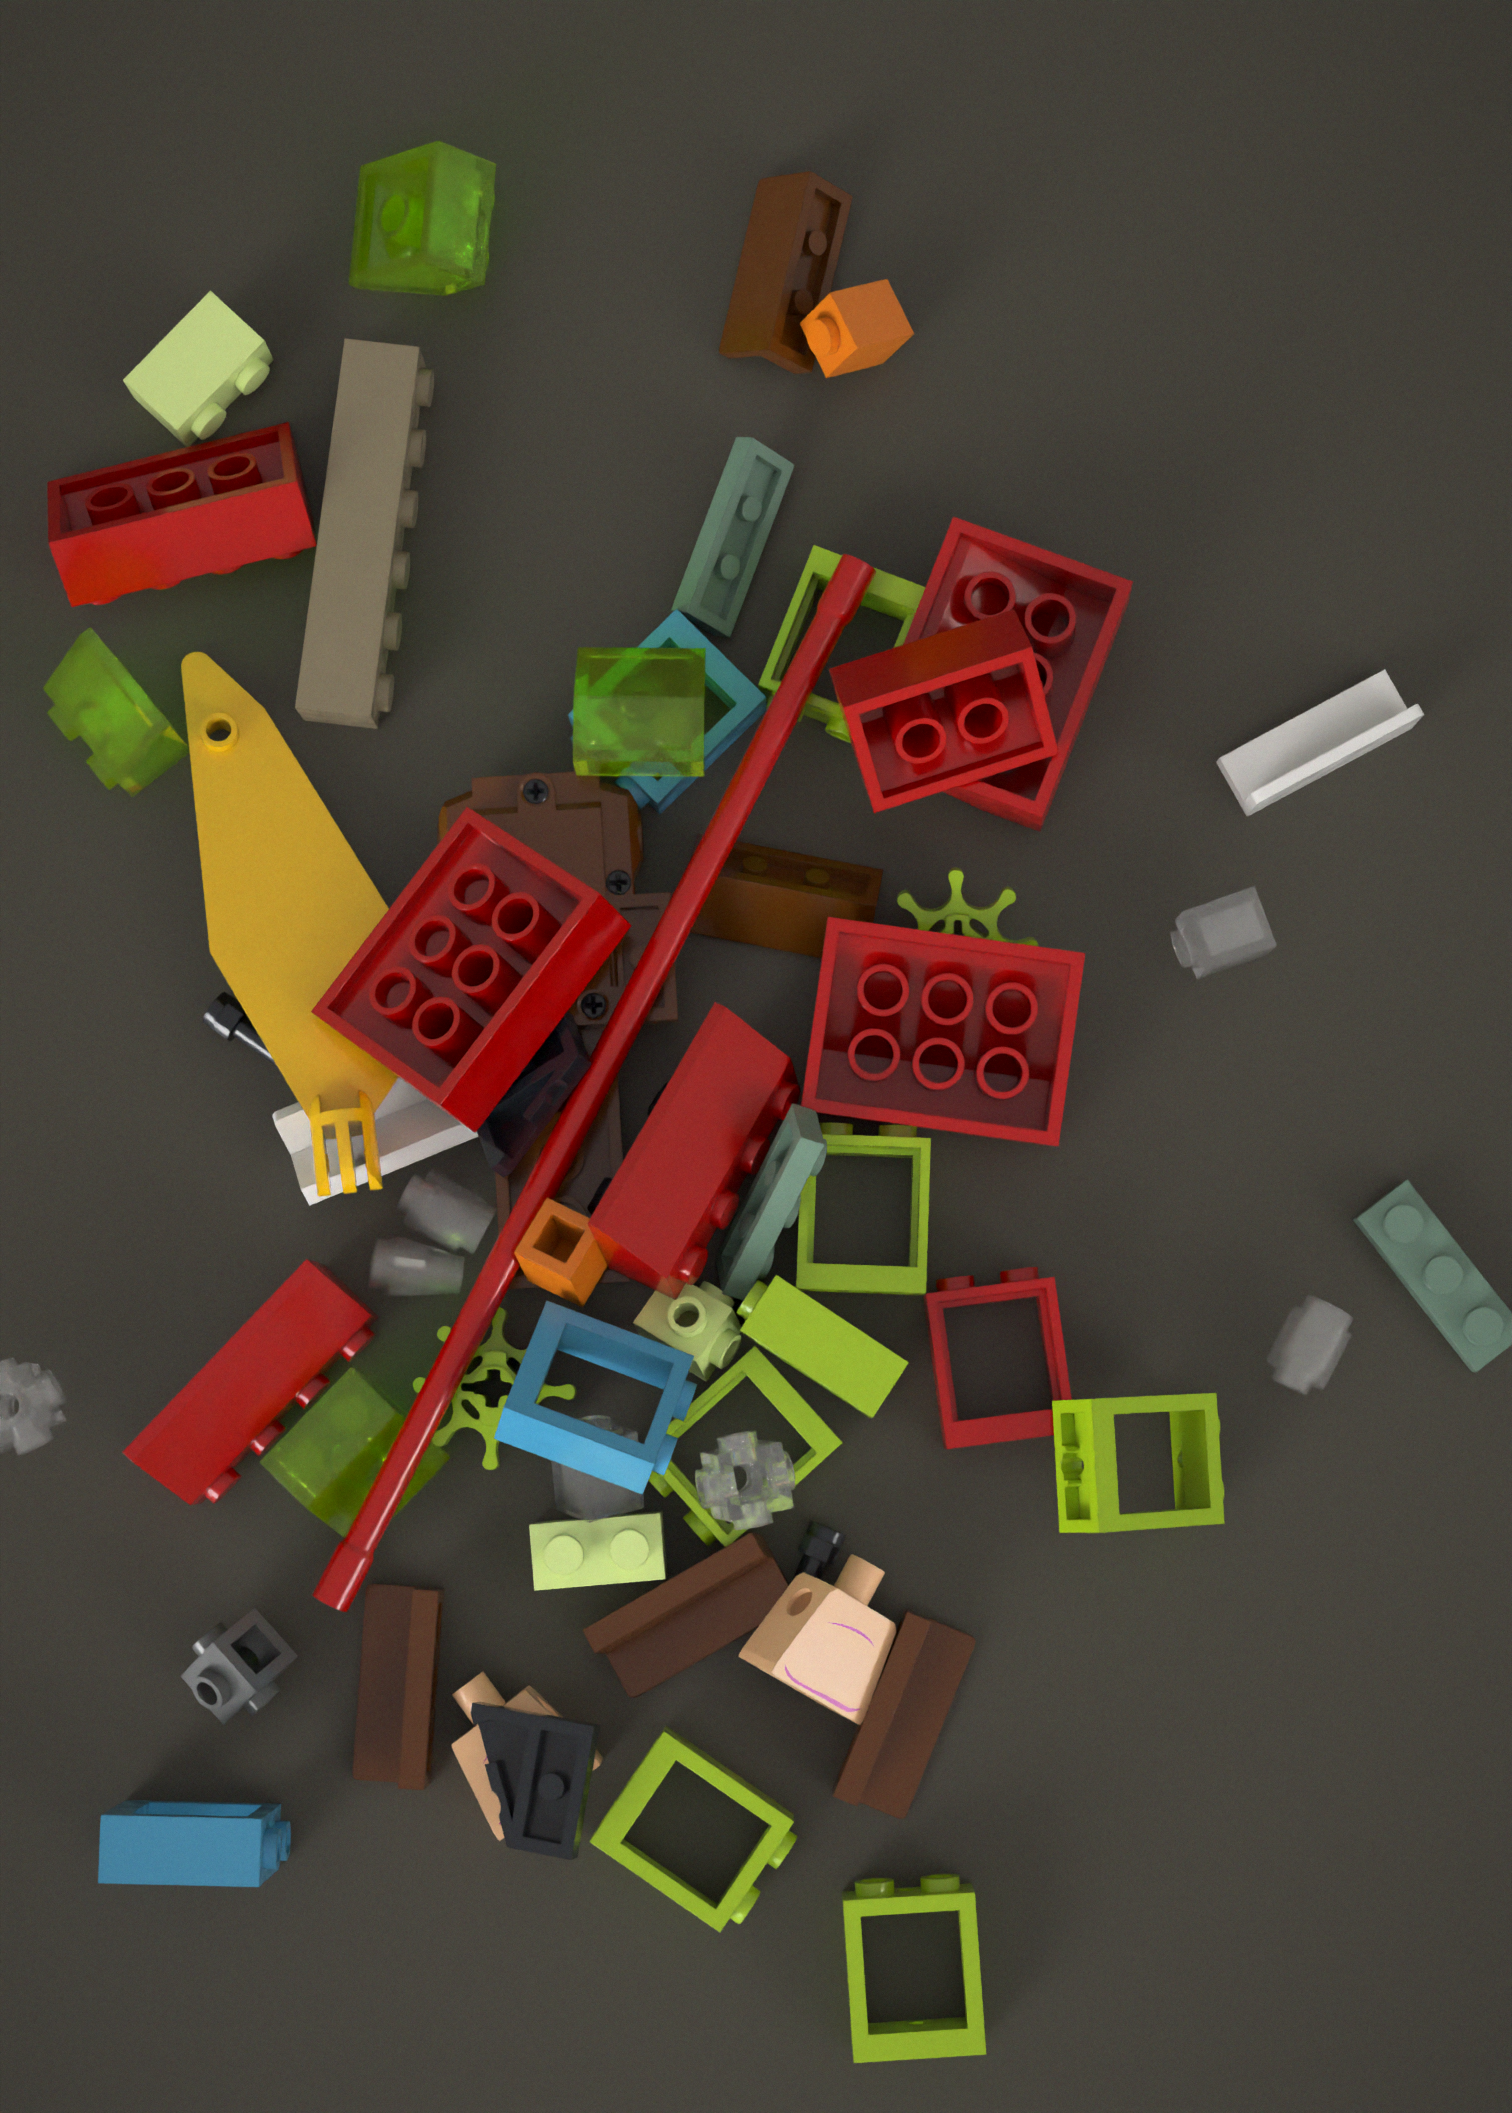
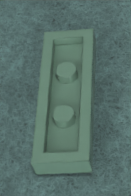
(733, 536)
(771, 1202)
(1438, 1275)

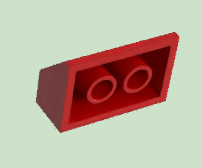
(945, 710)

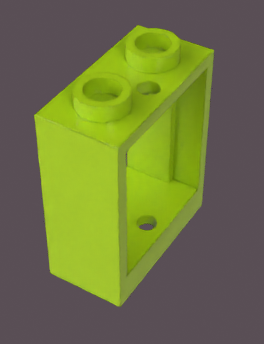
(885, 594)
(892, 1142)
(820, 1345)
(787, 1402)
(1090, 1495)
(770, 1848)
(914, 2037)

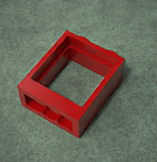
(962, 1292)

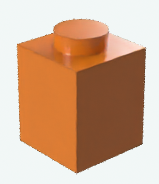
(856, 328)
(561, 1253)

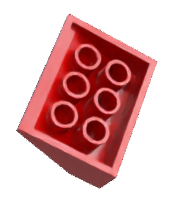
(1070, 621)
(472, 968)
(943, 1031)

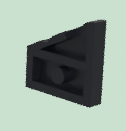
(534, 1097)
(540, 1775)

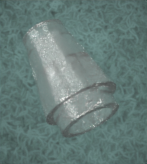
(413, 1268)

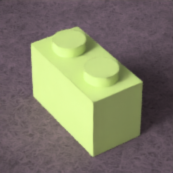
(200, 370)
(598, 1552)

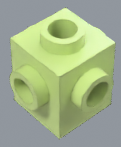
(695, 1323)

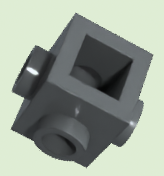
(238, 1666)

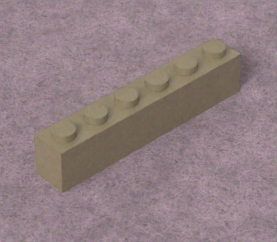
(362, 534)

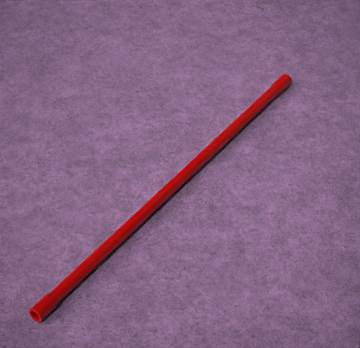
(356, 1551)

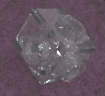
(39, 1404)
(767, 1485)

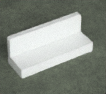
(1317, 742)
(406, 1130)

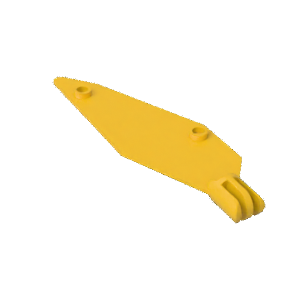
(283, 910)

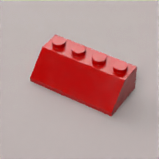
(179, 515)
(694, 1154)
(253, 1384)

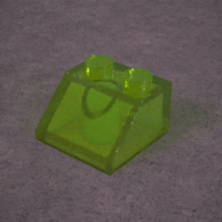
(423, 221)
(639, 712)
(112, 715)
(339, 1449)

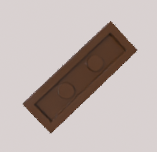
(785, 268)
(785, 898)
(690, 1615)
(398, 1684)
(904, 1715)

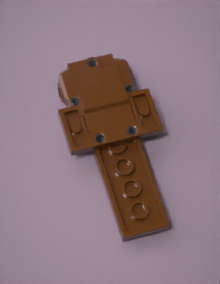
(598, 839)

